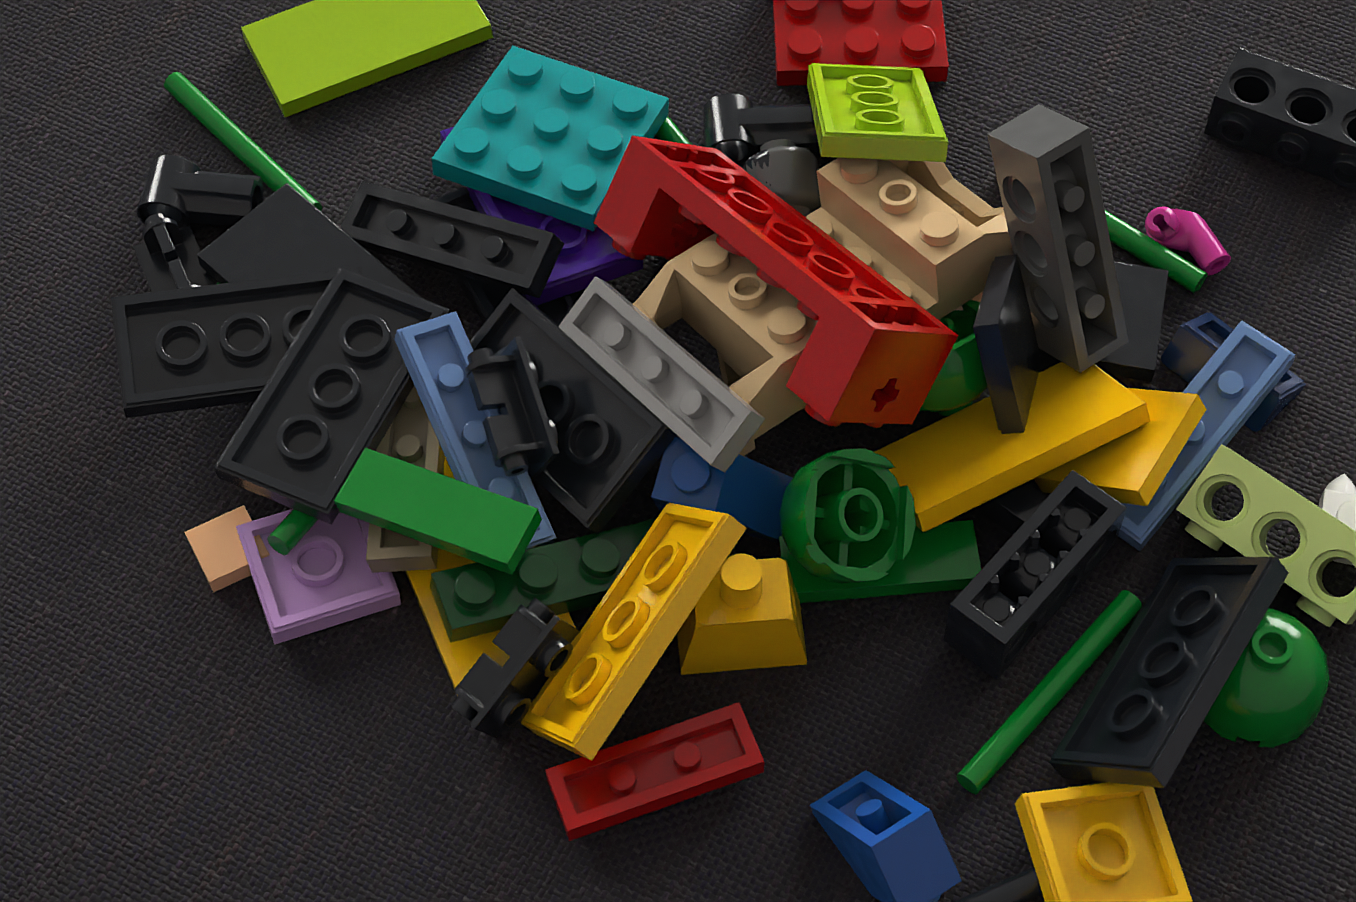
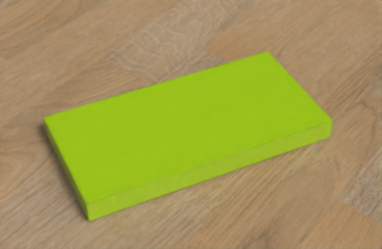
(350, 44)
(875, 113)

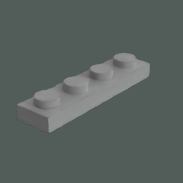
(661, 374)

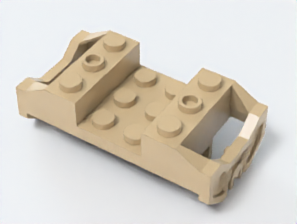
(892, 214)

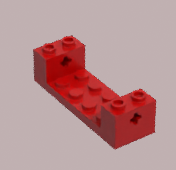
(871, 343)

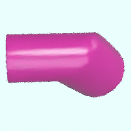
(1187, 233)

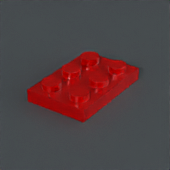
(858, 34)

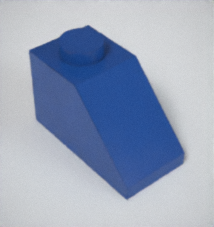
(745, 491)
(887, 840)

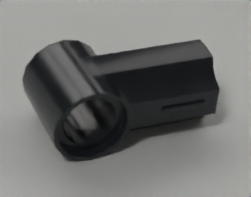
(741, 128)
(197, 196)

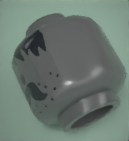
(788, 173)

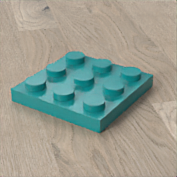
(547, 136)

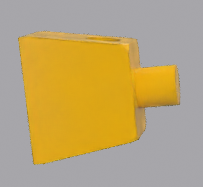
(744, 620)

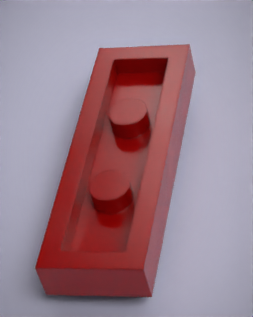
(654, 771)

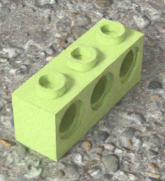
(1265, 504)

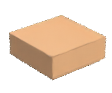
(220, 548)

